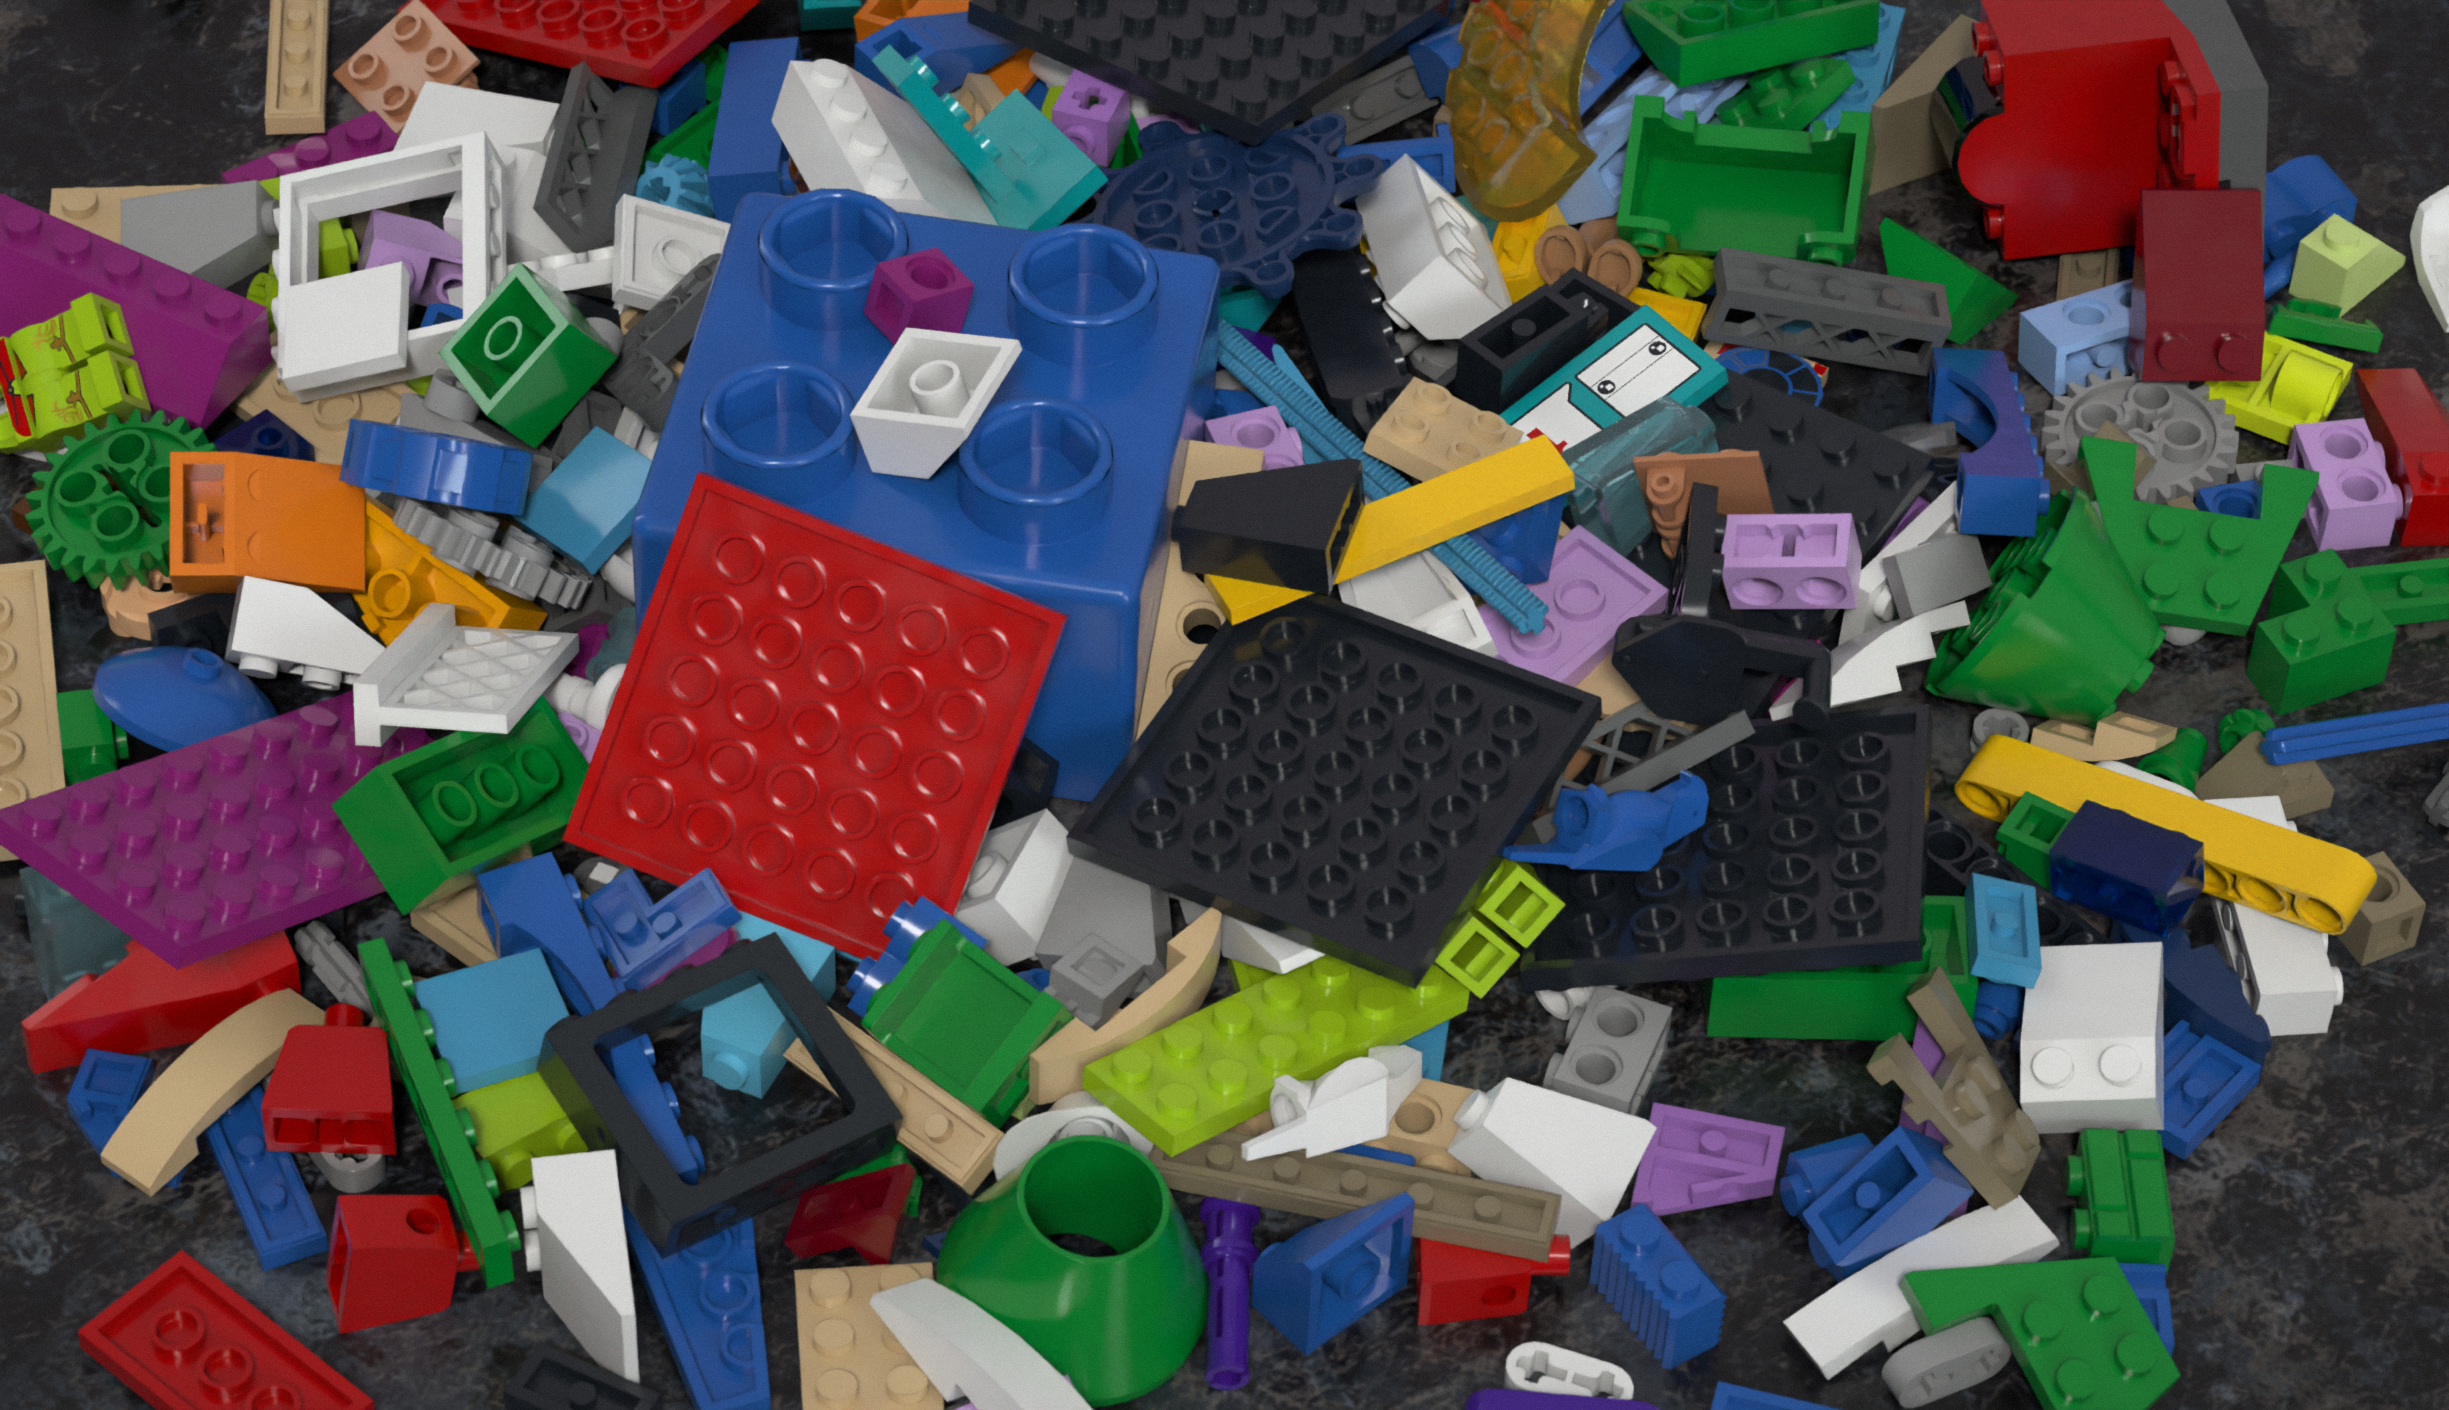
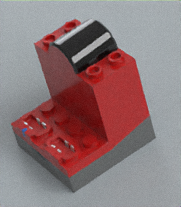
(2091, 103)

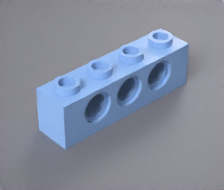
(2077, 337)

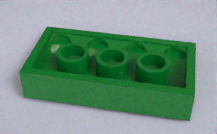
(1732, 37)

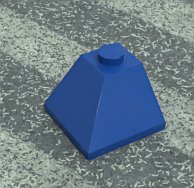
(1334, 1271)

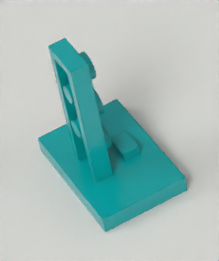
(1014, 155)

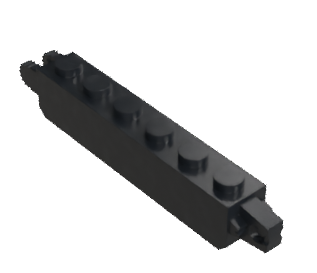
(1347, 336)

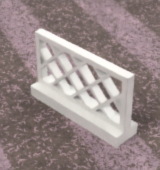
(456, 677)

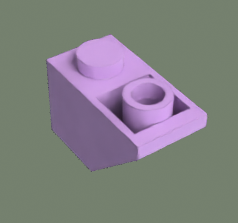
(426, 251)

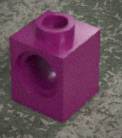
(918, 293)

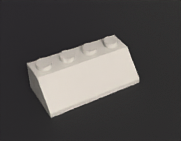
(1430, 255)

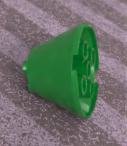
(2055, 626)

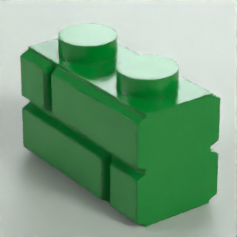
(2120, 1196)

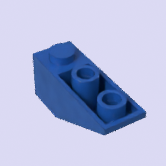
(942, 42)

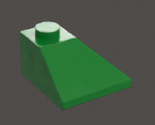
(1971, 295)

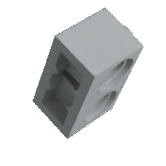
(1611, 1050)

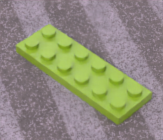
(1224, 1058)

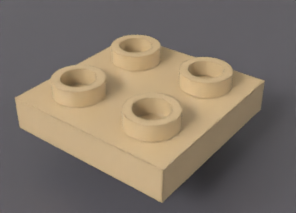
(1436, 433)

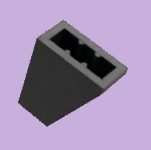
(1273, 524)

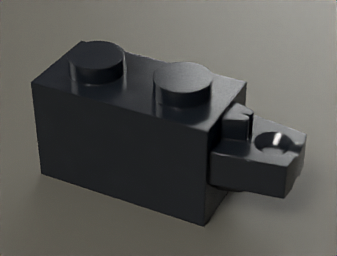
(1525, 347)

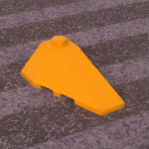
(407, 578)

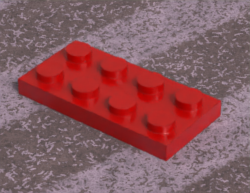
(202, 1346)

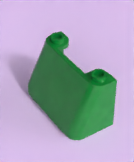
(1745, 187)

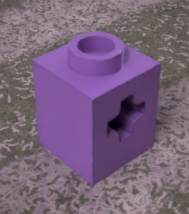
(1093, 128)

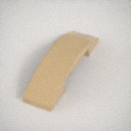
(1190, 970)
(200, 1086)

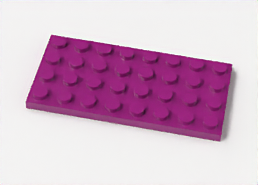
(213, 835)

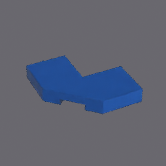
(105, 1093)

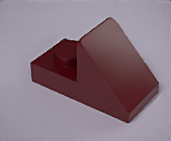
(854, 1212)

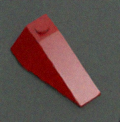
(2415, 443)
(152, 1005)

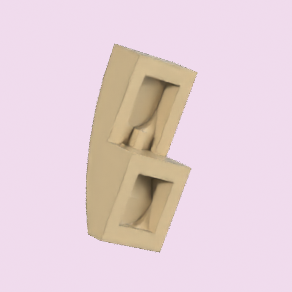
(2114, 739)

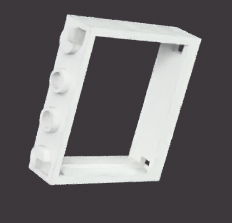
(387, 180)

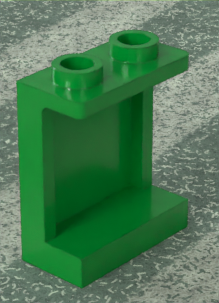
(964, 1021)

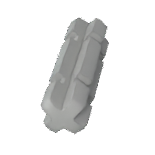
(333, 966)

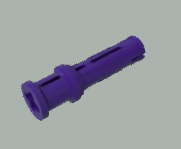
(1229, 1266)

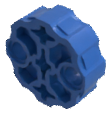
(436, 467)

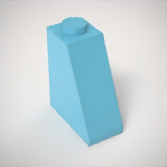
(746, 1031)

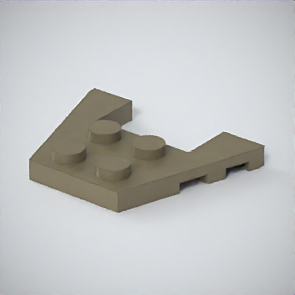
(1966, 1099)

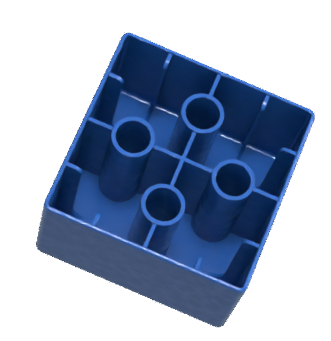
(1052, 491)

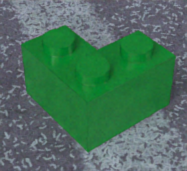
(2319, 636)

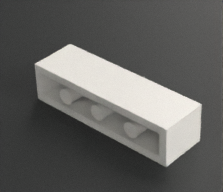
(2278, 961)

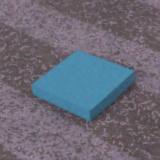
(588, 500)
(491, 1017)

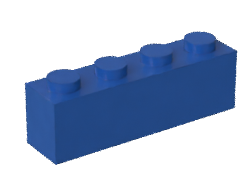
(746, 145)

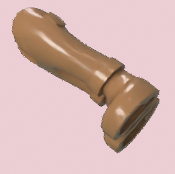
(1593, 251)

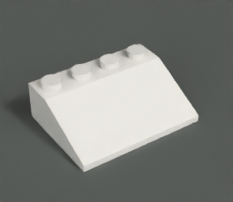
(870, 141)

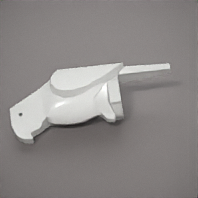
(1340, 1106)

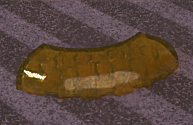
(1519, 103)

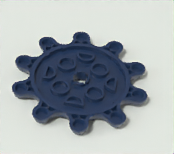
(1269, 197)

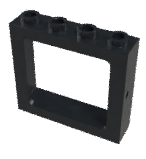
(662, 1204)

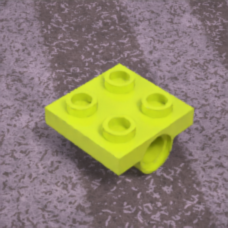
(2294, 389)

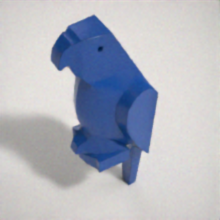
(1619, 828)

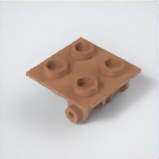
(400, 58)
(1669, 478)

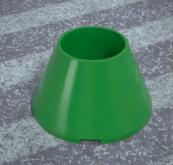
(1102, 1320)

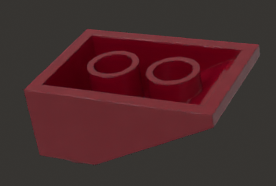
(2198, 285)

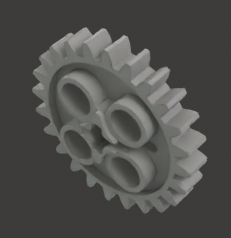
(2168, 419)
(507, 559)

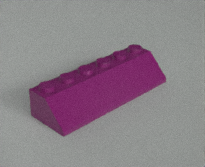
(187, 335)

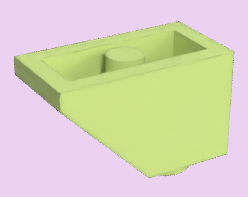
(2341, 264)

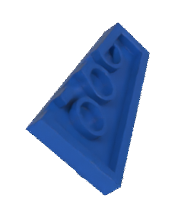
(709, 1314)

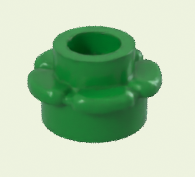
(2242, 722)

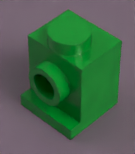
(88, 737)
(2031, 833)

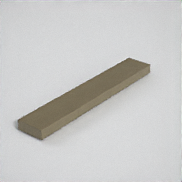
(1334, 1183)

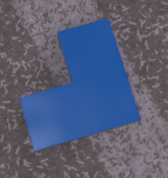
(652, 937)

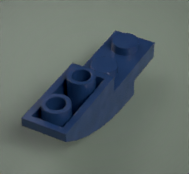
(2203, 992)

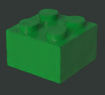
(527, 355)

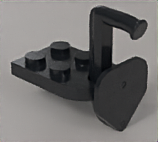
(1693, 664)

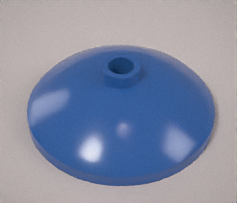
(177, 695)

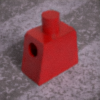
(331, 1089)
(393, 1259)
(1478, 1284)

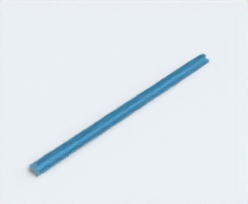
(1335, 442)

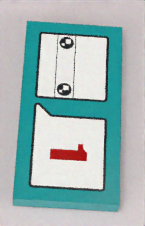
(1615, 378)

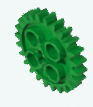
(99, 530)

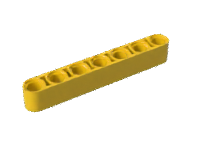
(2243, 856)

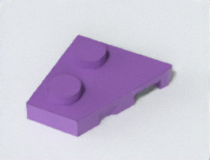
(1705, 1160)

